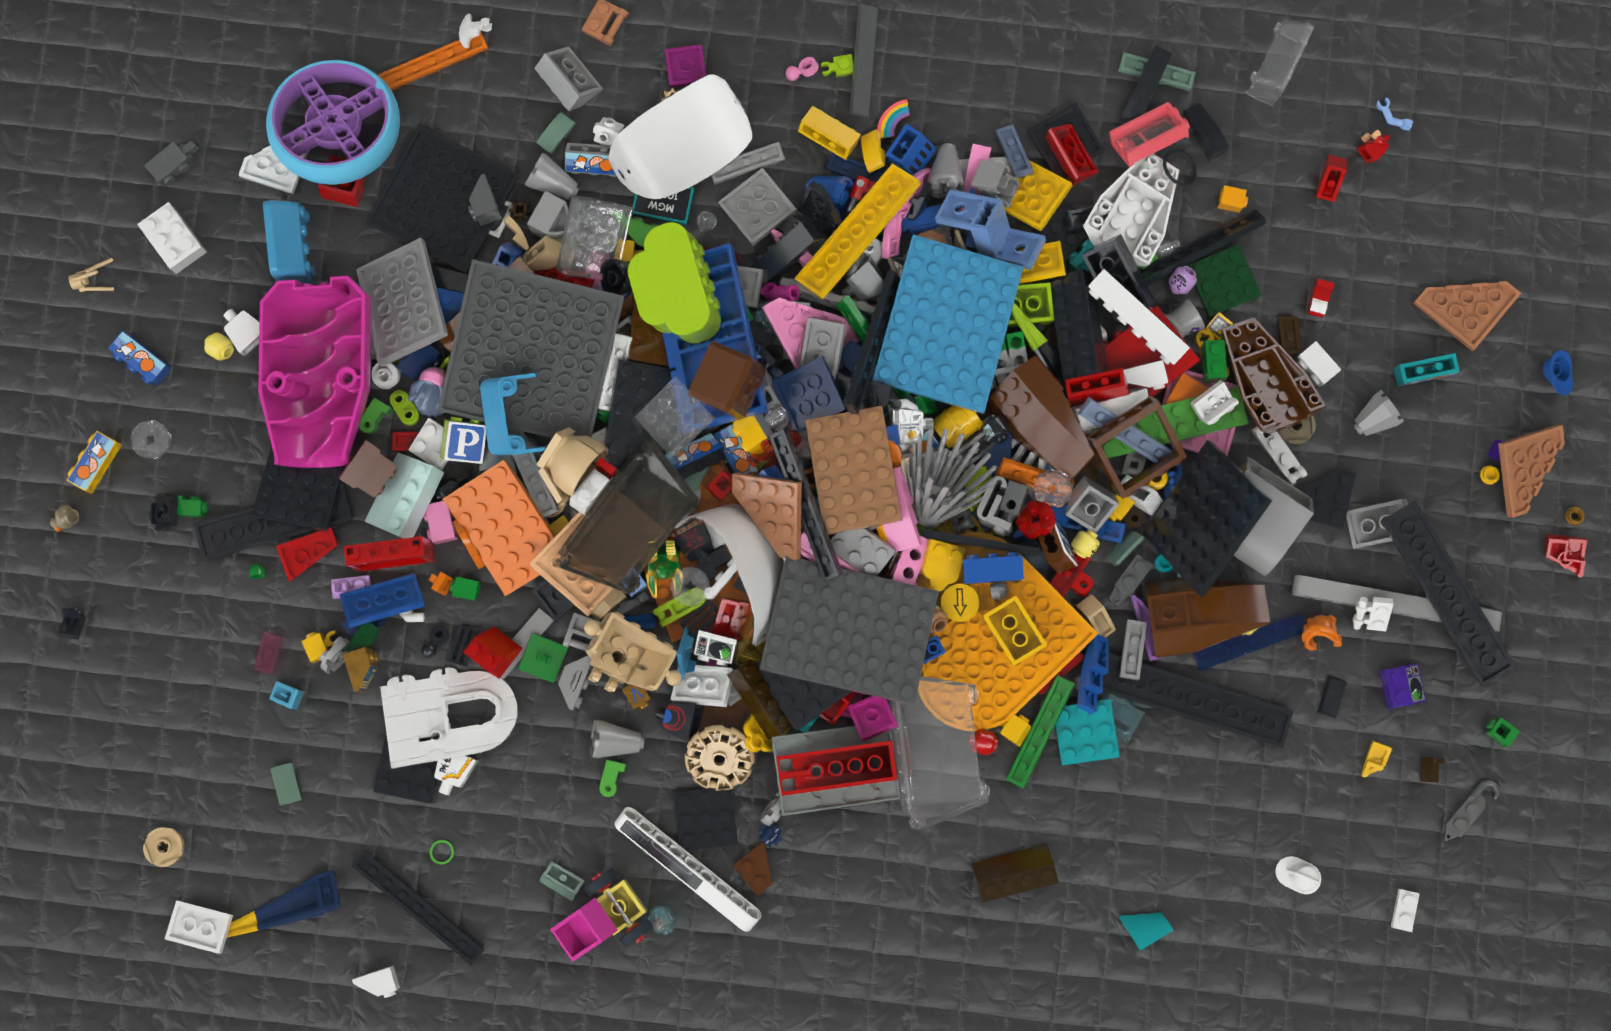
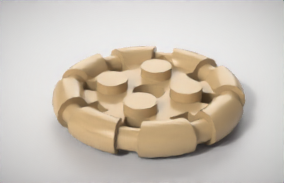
(714, 747)

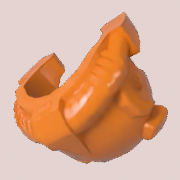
(1321, 626)

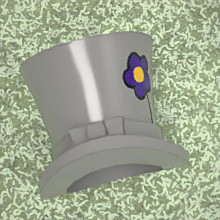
(1186, 319)

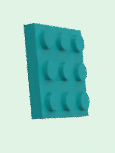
(1087, 735)

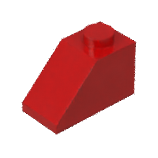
(1331, 177)

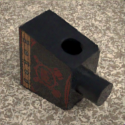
(693, 541)

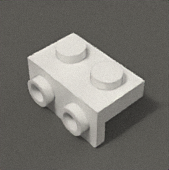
(1214, 403)

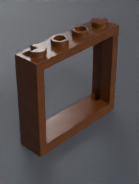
(1120, 424)

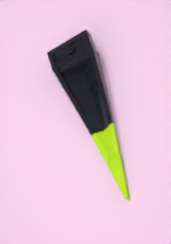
(1040, 345)

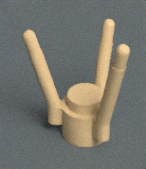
(80, 279)

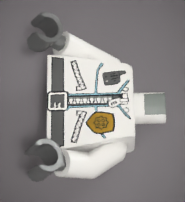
(909, 421)

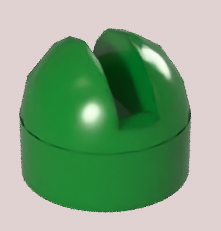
(256, 571)

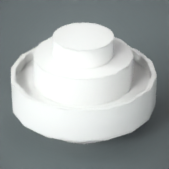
(385, 376)

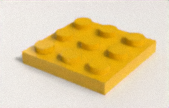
(1038, 196)

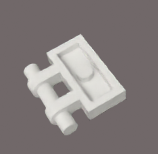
(1378, 616)

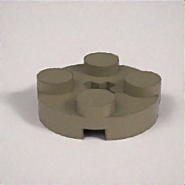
(1301, 435)

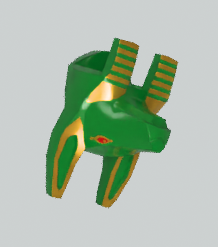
(663, 565)

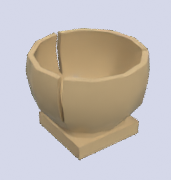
(571, 459)

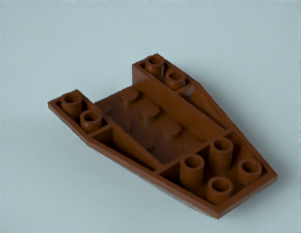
(1269, 379)
(1189, 623)

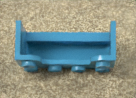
(286, 241)

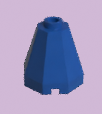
(837, 188)

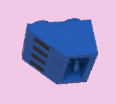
(910, 151)

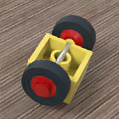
(621, 906)

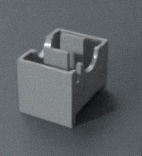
(995, 182)

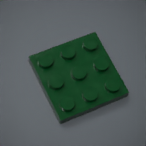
(1224, 281)

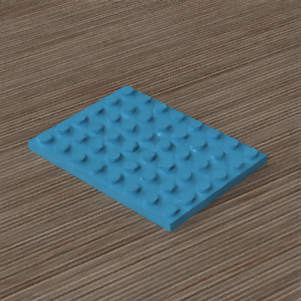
(947, 324)

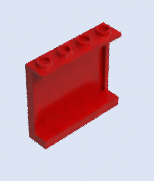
(1130, 351)

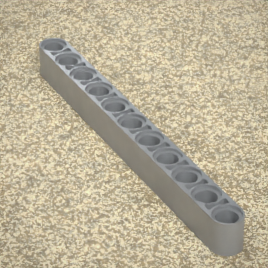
(1350, 594)

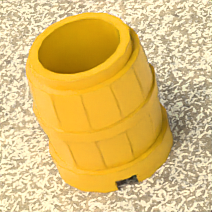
(957, 421)

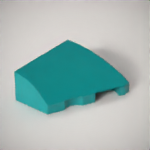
(1146, 928)

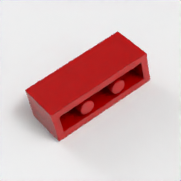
(1097, 387)

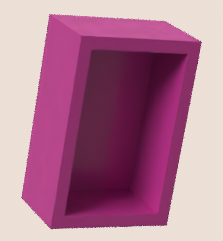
(584, 929)

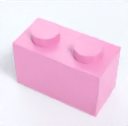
(440, 523)

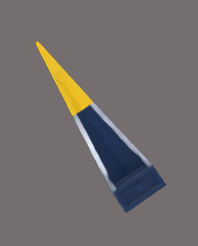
(303, 902)

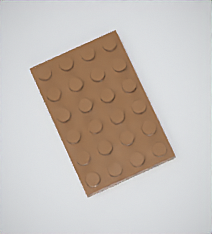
(853, 470)

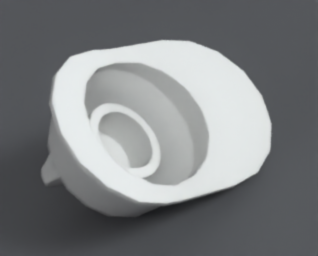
(1298, 875)

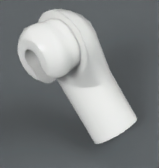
(410, 616)

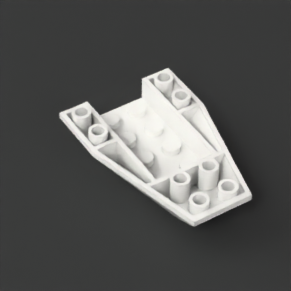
(1135, 208)

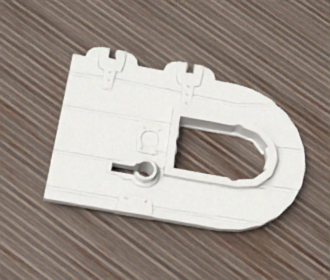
(421, 711)

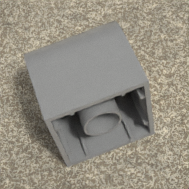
(1278, 524)

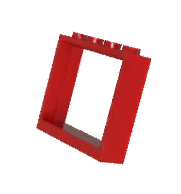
(389, 554)

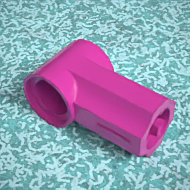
(772, 292)

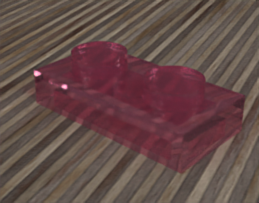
(268, 653)

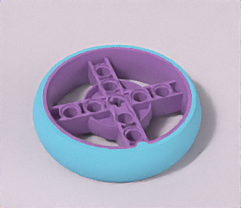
(308, 82)

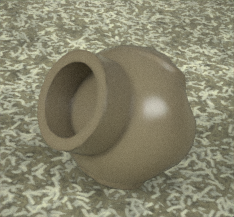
(64, 518)

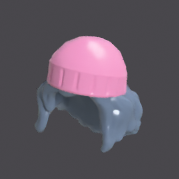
(427, 391)

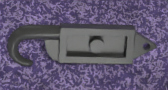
(1468, 811)

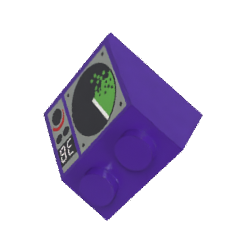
(1402, 686)

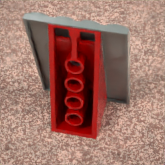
(834, 770)

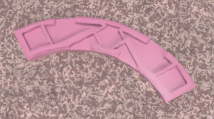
(893, 230)

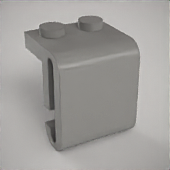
(992, 521)

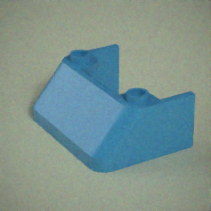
(494, 414)

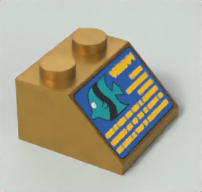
(361, 667)

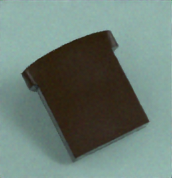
(1430, 769)

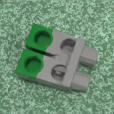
(1015, 357)

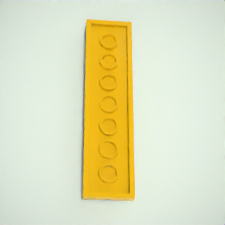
(857, 231)

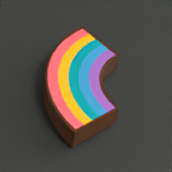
(892, 118)

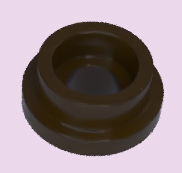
(1127, 518)

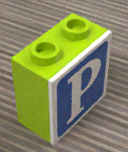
(463, 440)

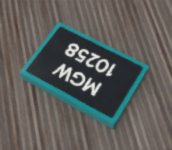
(670, 208)

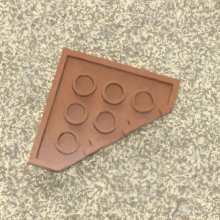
(1468, 310)
(1524, 465)
(774, 509)

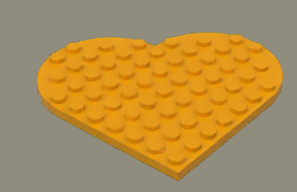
(977, 656)

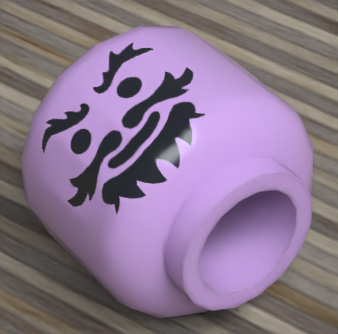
(1182, 280)

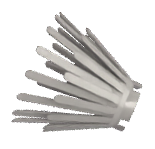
(934, 496)

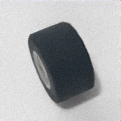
(1039, 561)

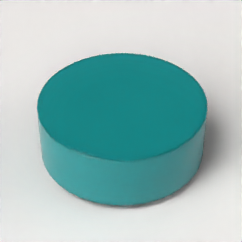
(1162, 564)

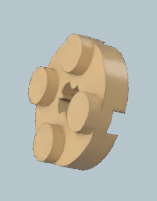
(160, 857)

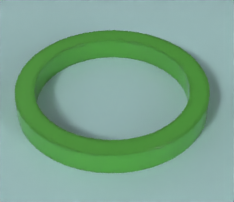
(452, 851)

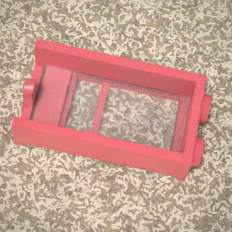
(1149, 133)

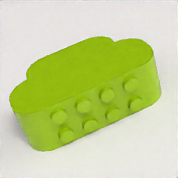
(674, 285)

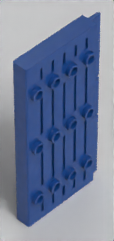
(733, 331)

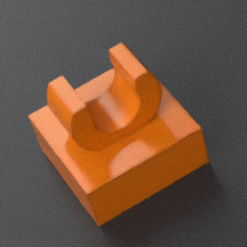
(441, 583)

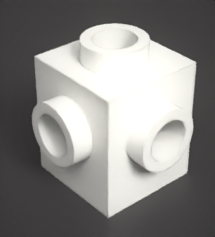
(606, 131)

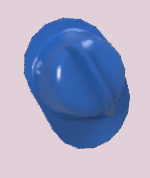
(1559, 372)

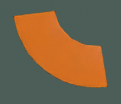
(470, 547)

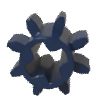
(770, 834)

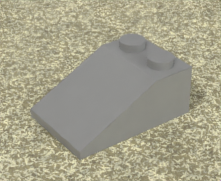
(1366, 524)

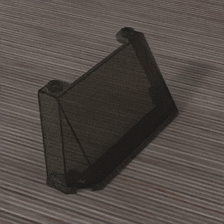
(628, 521)

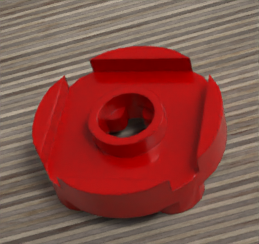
(1030, 513)

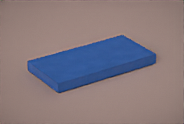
(382, 600)

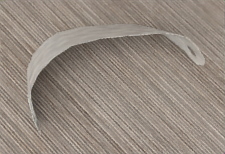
(681, 139)
(754, 558)

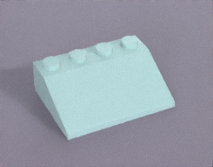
(405, 497)

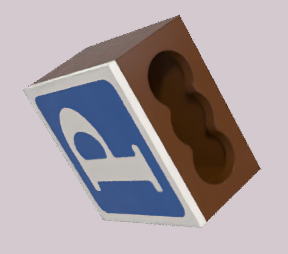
(1058, 549)

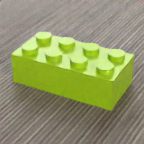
(1035, 303)

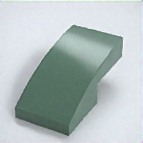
(556, 132)

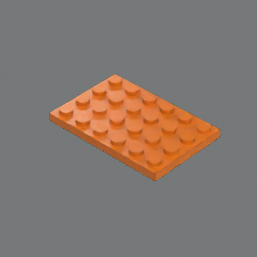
(502, 524)

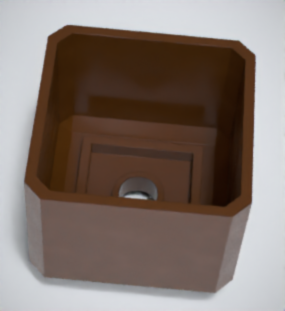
(727, 380)

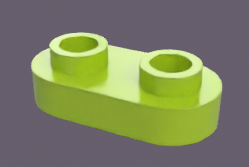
(404, 407)

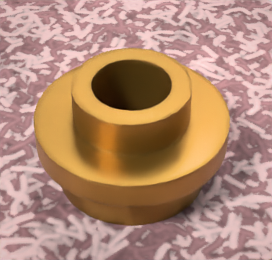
(1579, 516)

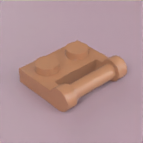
(600, 18)

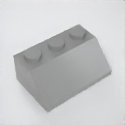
(568, 78)

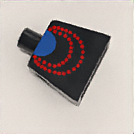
(680, 719)

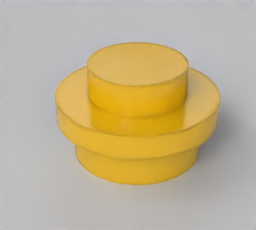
(1489, 474)

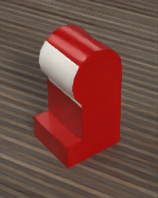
(1320, 297)

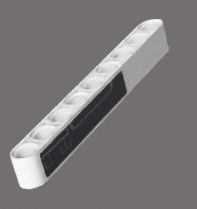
(687, 869)

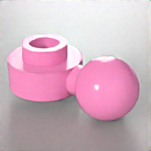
(807, 68)

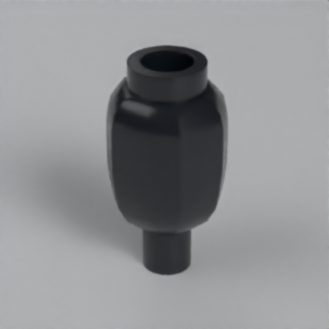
(448, 487)

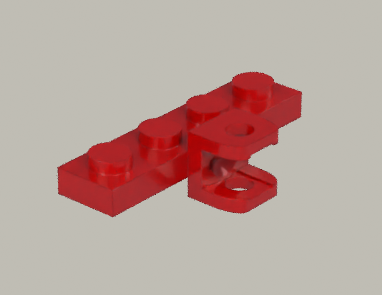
(1073, 578)

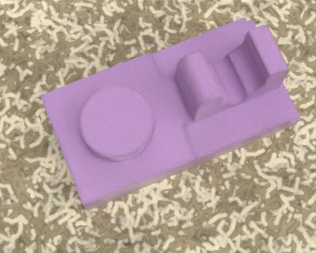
(348, 584)

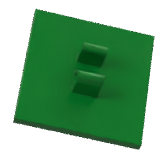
(543, 658)

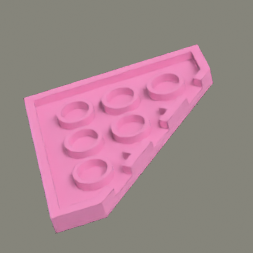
(790, 323)

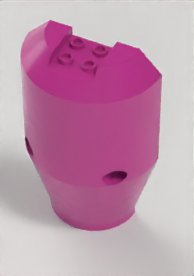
(314, 369)

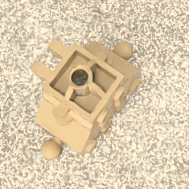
(641, 656)

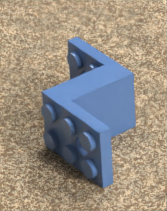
(990, 228)

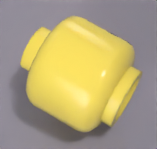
(218, 346)
(1085, 543)

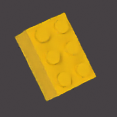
(1014, 630)

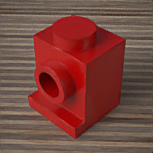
(714, 487)

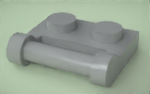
(577, 626)

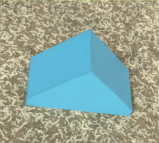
(286, 695)

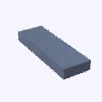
(1014, 151)

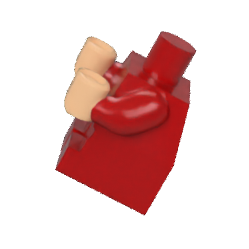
(1373, 148)

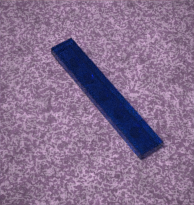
(1249, 643)

